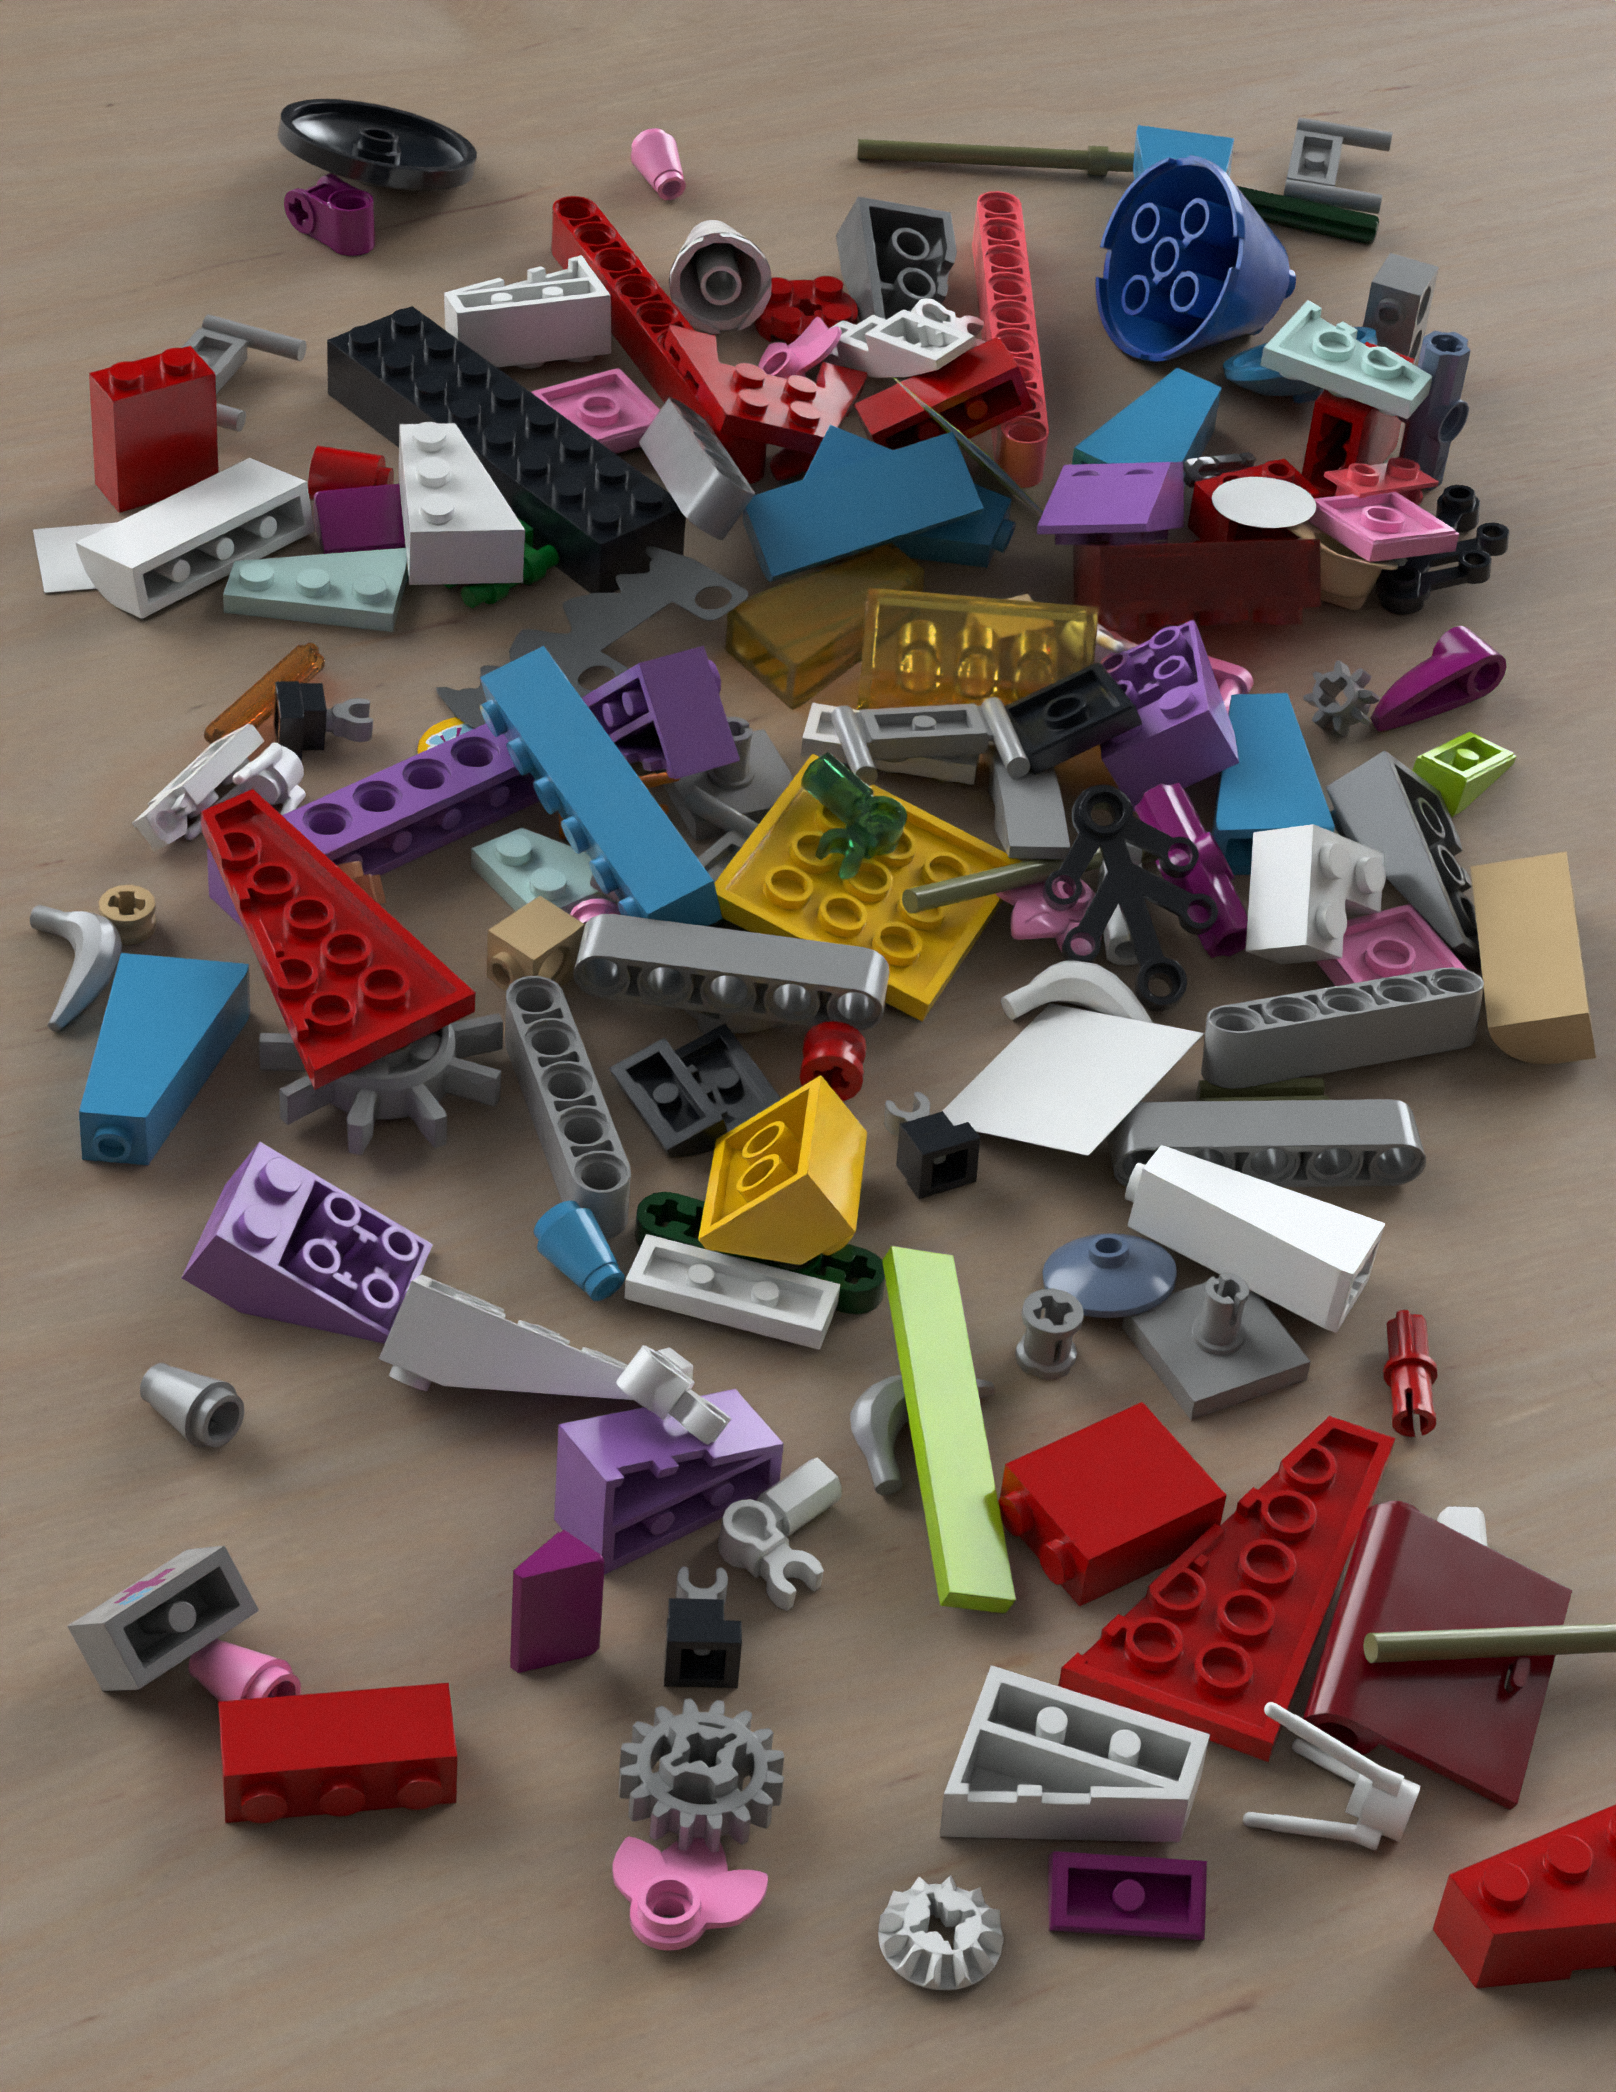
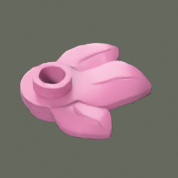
(803, 353)
(1036, 919)
(683, 1884)

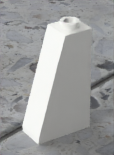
(1275, 1239)

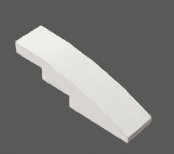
(898, 346)

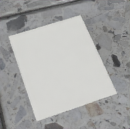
(1070, 1078)

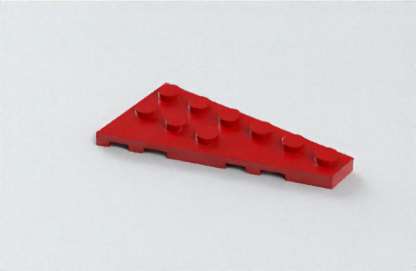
(332, 955)
(1244, 1600)

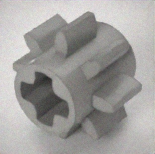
(1327, 689)

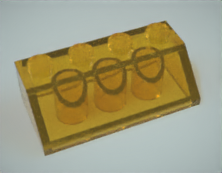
(967, 648)

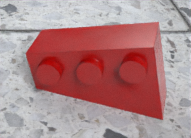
(1536, 1907)

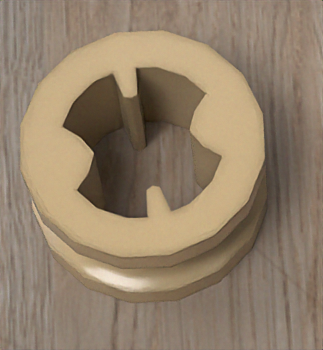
(132, 900)

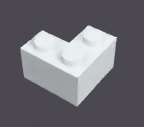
(1305, 889)

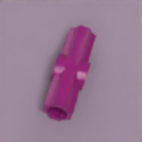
(1173, 813)

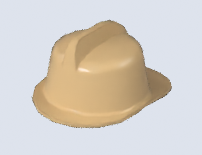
(1344, 574)

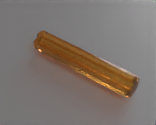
(258, 701)

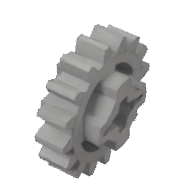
(701, 1775)

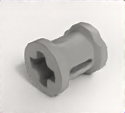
(1055, 1331)

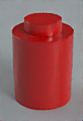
(346, 469)

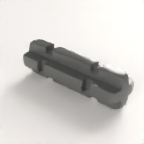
(1212, 466)

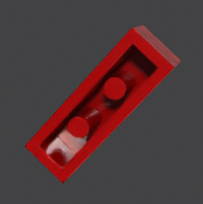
(969, 392)
(337, 1753)

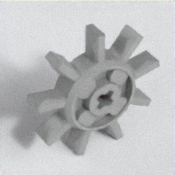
(398, 1084)

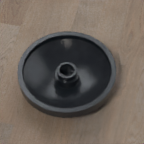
(376, 144)

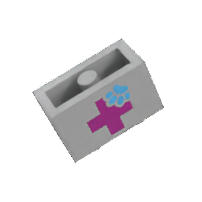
(163, 1618)

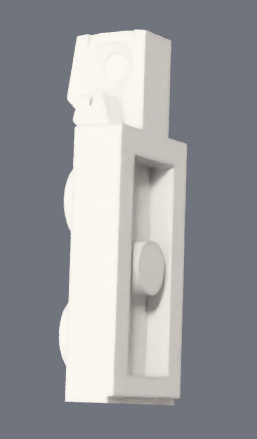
(195, 785)

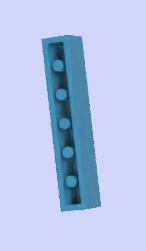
(596, 794)

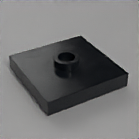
(1071, 717)

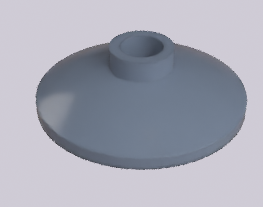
(1112, 1274)

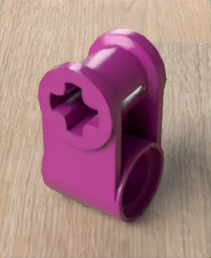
(334, 215)

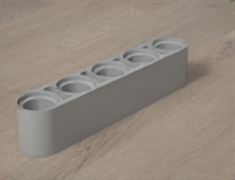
(696, 469)
(731, 972)
(1341, 1027)
(566, 1102)
(1279, 1139)

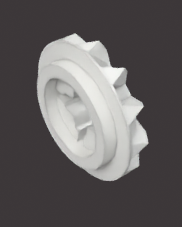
(925, 1956)

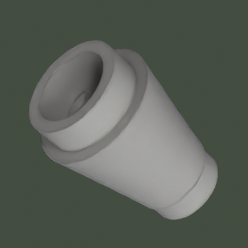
(194, 1404)

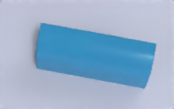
(860, 507)

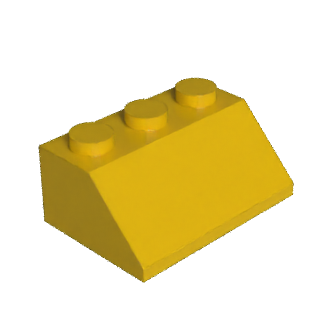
(787, 1180)

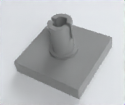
(746, 785)
(1217, 1346)

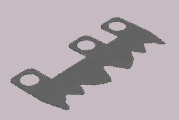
(603, 619)

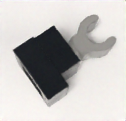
(303, 719)
(931, 1149)
(699, 1642)

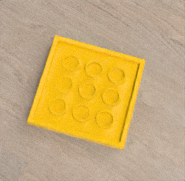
(788, 892)

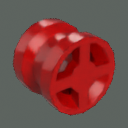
(837, 1055)

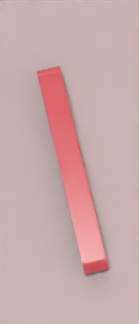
(1009, 312)

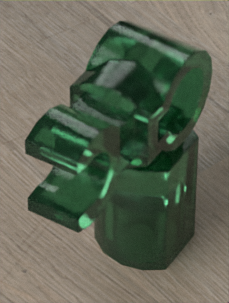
(871, 822)

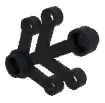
(1410, 585)
(1128, 887)

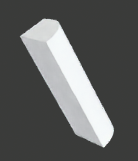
(196, 536)

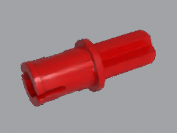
(1410, 1373)

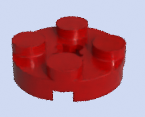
(798, 302)

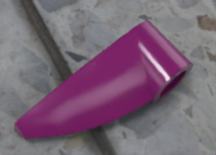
(1454, 675)

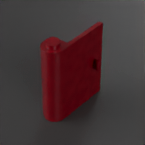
(1436, 1712)

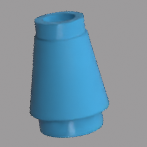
(579, 1249)

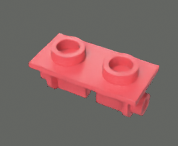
(1397, 476)

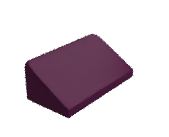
(359, 519)
(556, 1604)
(1127, 1895)

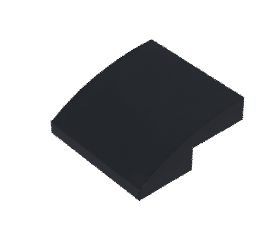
(694, 1091)

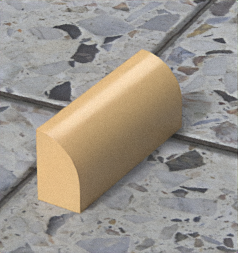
(1532, 959)

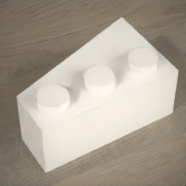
(453, 512)

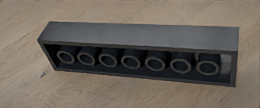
(544, 465)

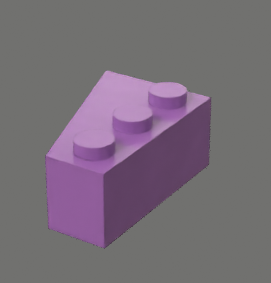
(667, 714)
(647, 1481)

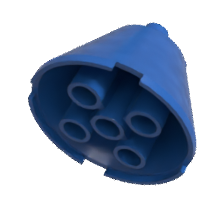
(1188, 263)

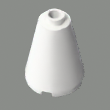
(719, 279)

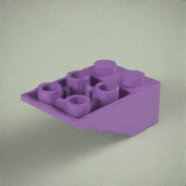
(1115, 503)
(1181, 712)
(304, 1251)

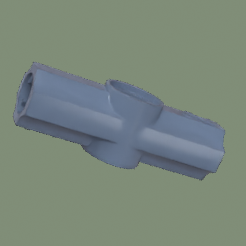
(1442, 412)

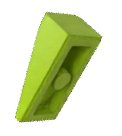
(1463, 769)

